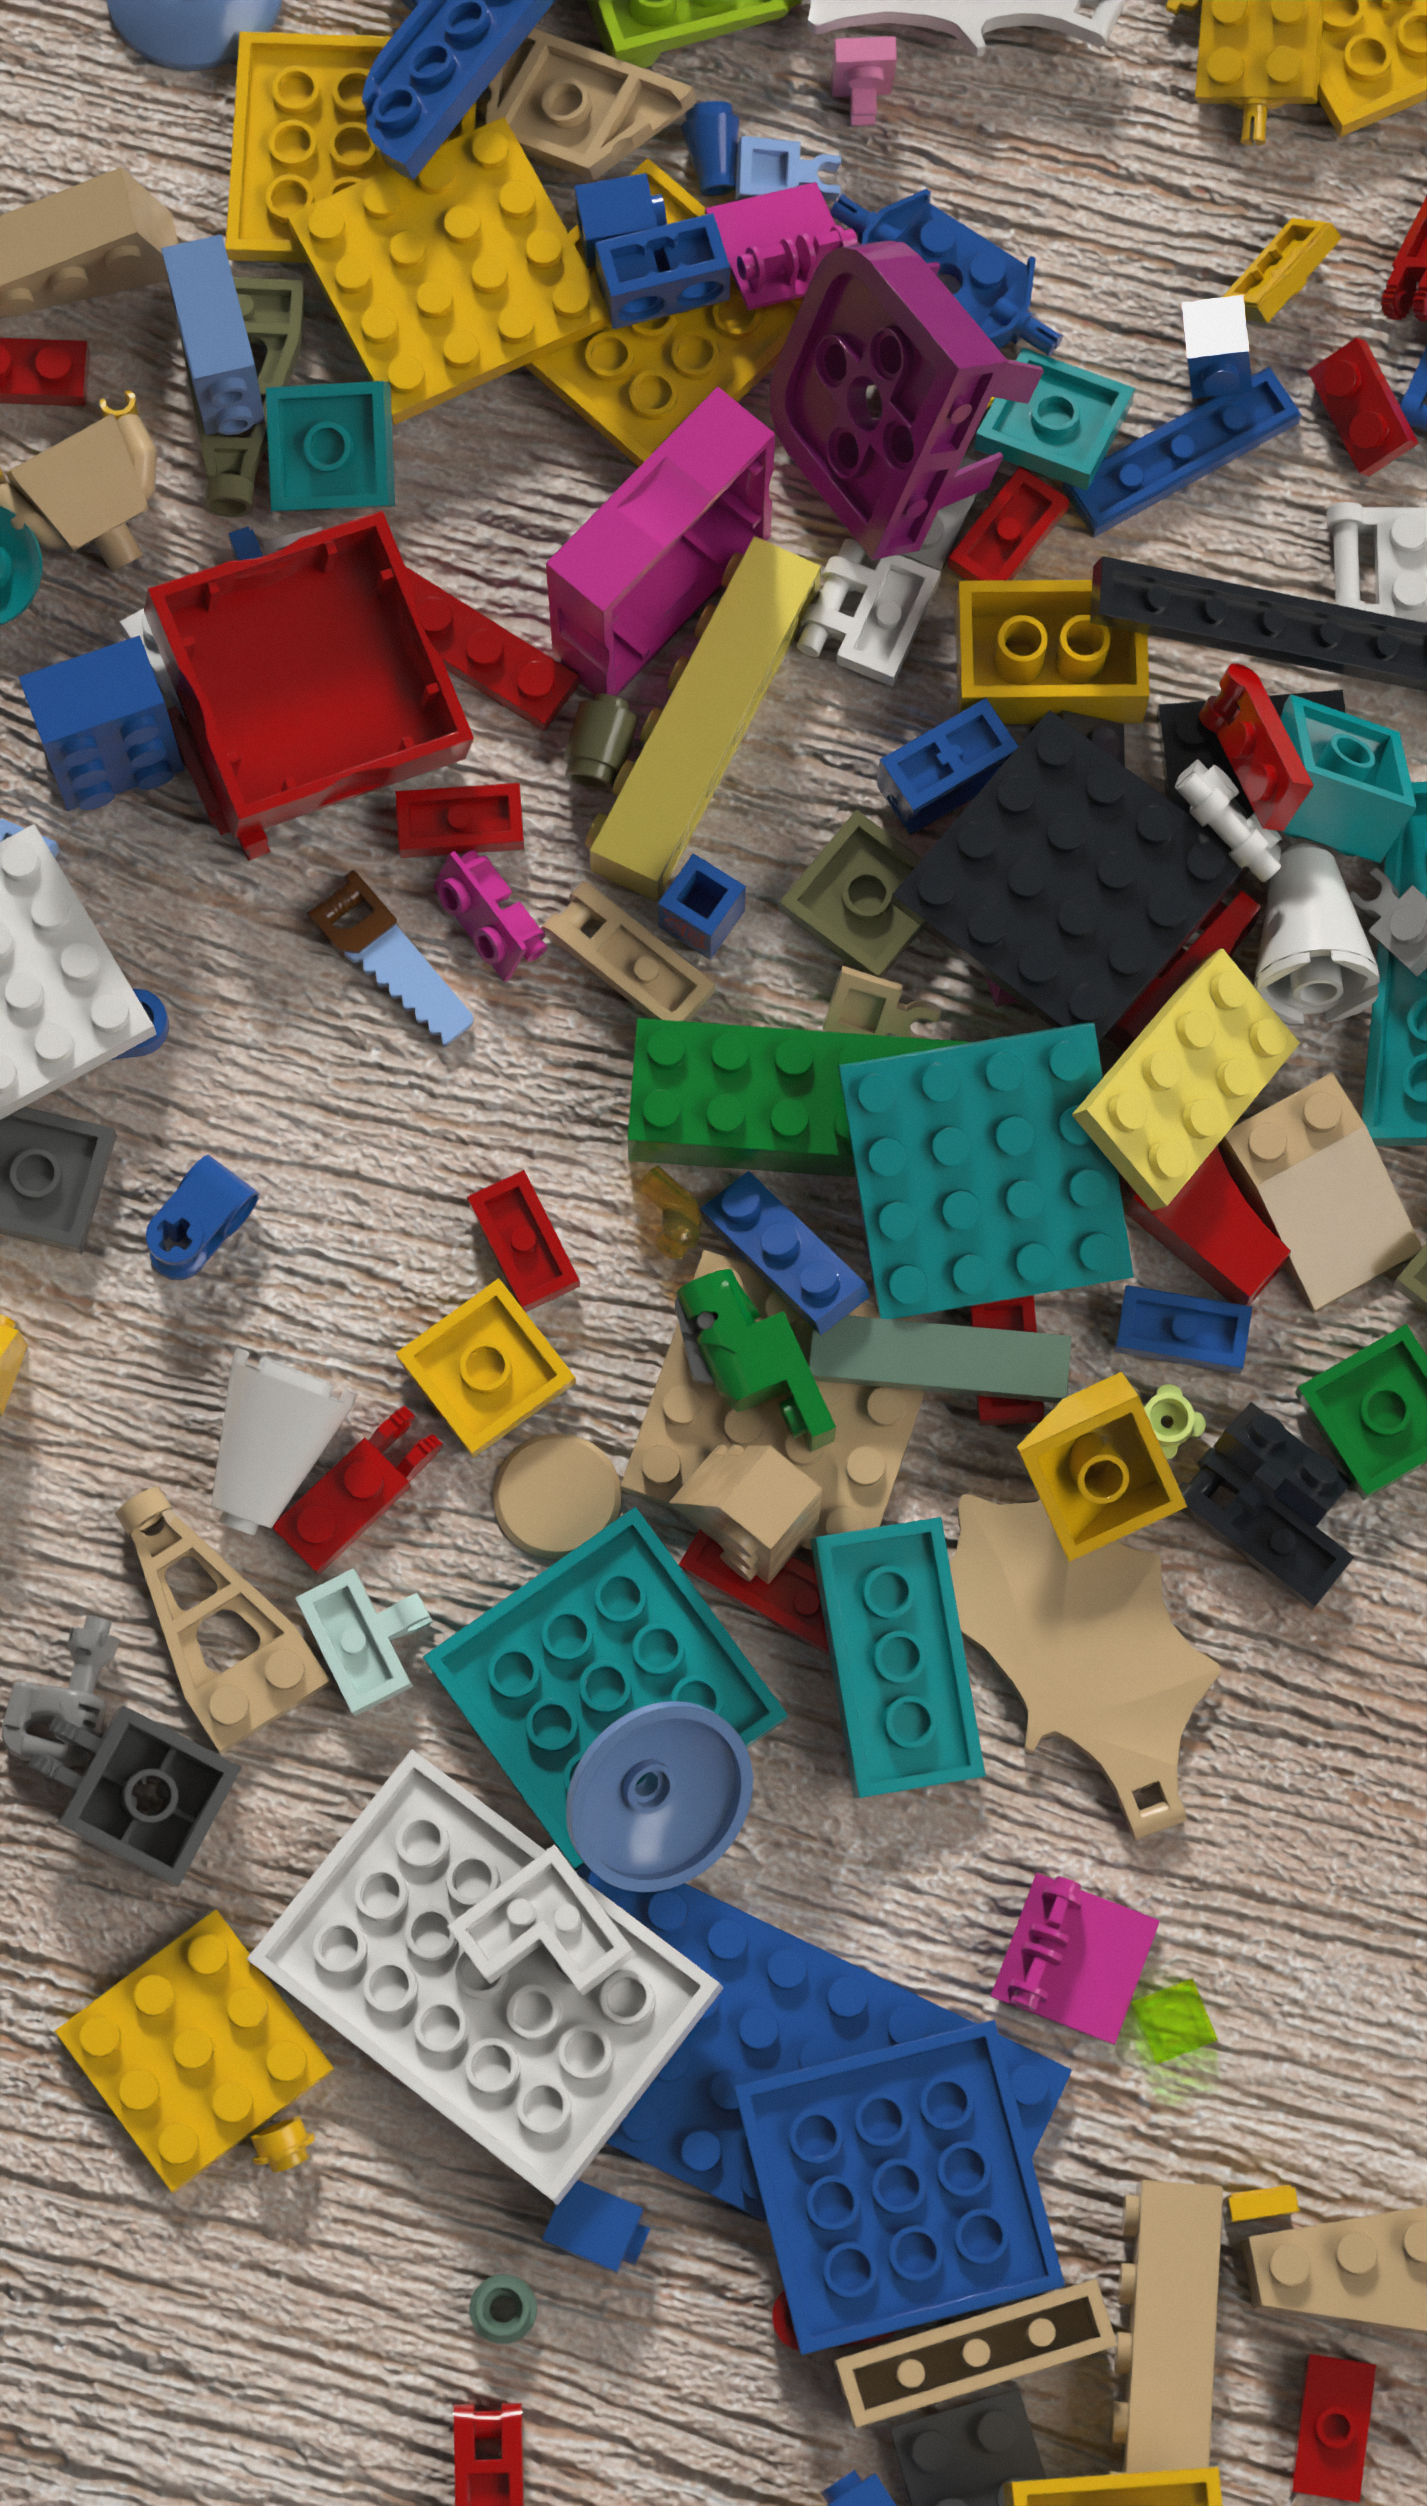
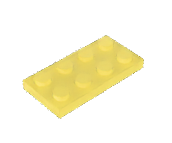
(1186, 1079)

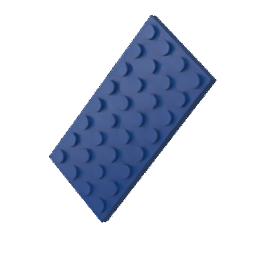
(777, 2013)

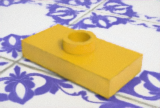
(1284, 267)

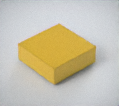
(1260, 2204)

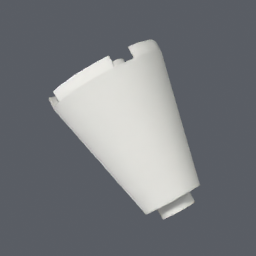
(1313, 943)
(271, 1438)

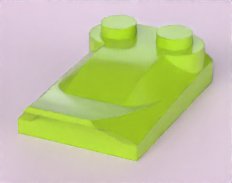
(644, 28)

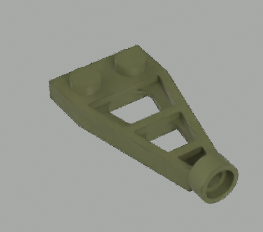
(272, 317)

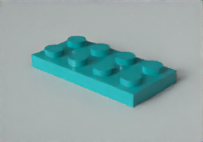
(897, 1657)

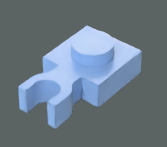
(776, 165)

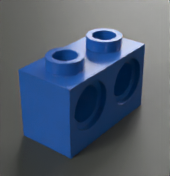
(662, 271)

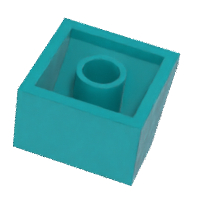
(1358, 779)

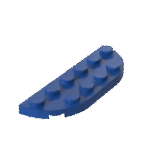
(438, 71)

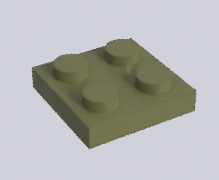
(849, 894)

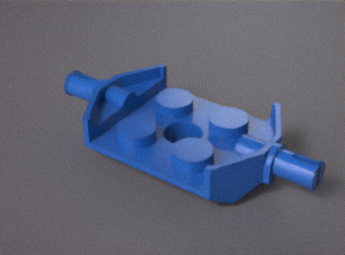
(992, 282)

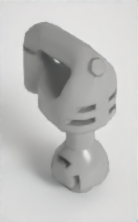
(31, 1703)

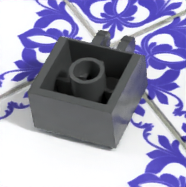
(104, 1811)

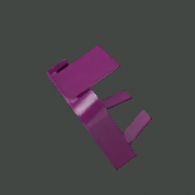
(892, 324)

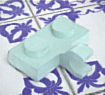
(359, 1638)

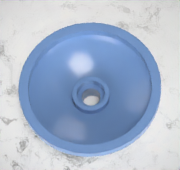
(190, 31)
(680, 1813)

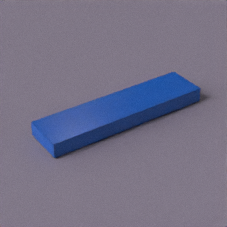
(1183, 452)

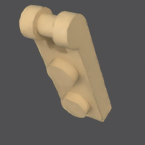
(629, 957)

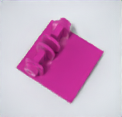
(778, 242)
(1075, 1958)

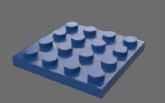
(898, 2187)

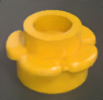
(282, 2144)

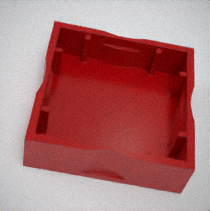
(307, 674)

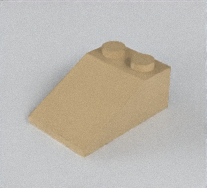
(1321, 1191)

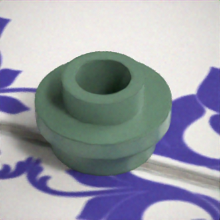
(481, 2309)

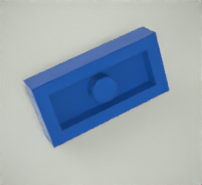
(1183, 1329)

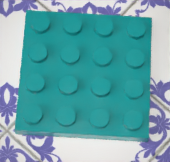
(981, 1173)
(584, 1648)

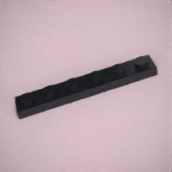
(1259, 623)

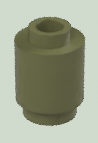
(599, 741)

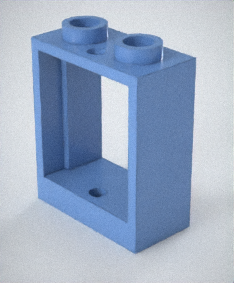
(214, 335)

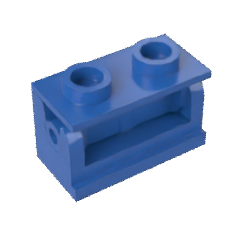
(944, 766)

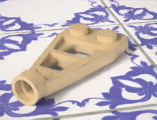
(259, 1686)

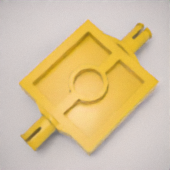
(1259, 57)

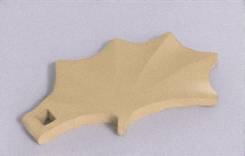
(1082, 1648)

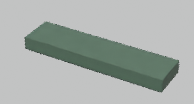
(943, 1358)

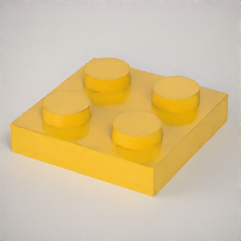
(485, 1368)

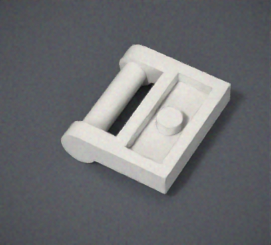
(1398, 557)

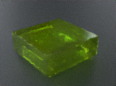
(1173, 2022)

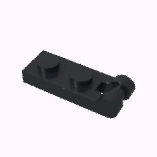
(1274, 1540)

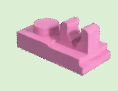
(862, 71)

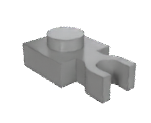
(1400, 922)

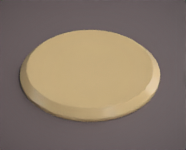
(555, 1494)

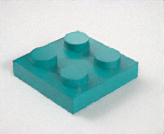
(1062, 427)
(330, 446)

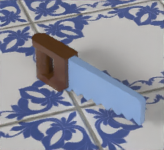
(391, 957)

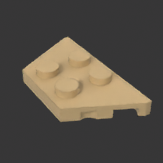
(581, 104)

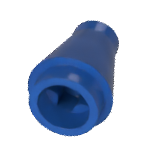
(712, 143)

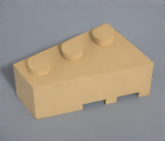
(83, 244)
(752, 1507)
(1345, 2271)

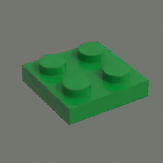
(1374, 1411)

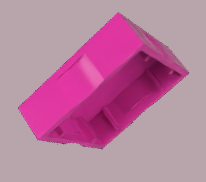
(660, 545)

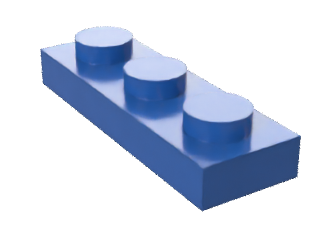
(785, 1253)

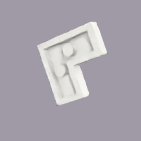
(545, 1906)

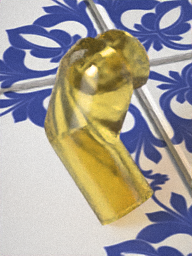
(679, 1213)

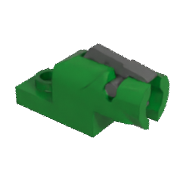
(749, 1358)

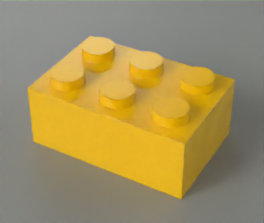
(1037, 652)

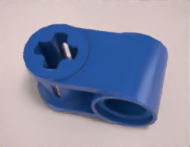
(205, 1209)

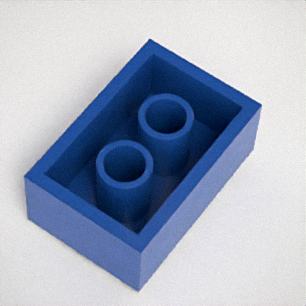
(103, 724)

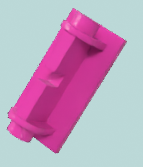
(471, 892)

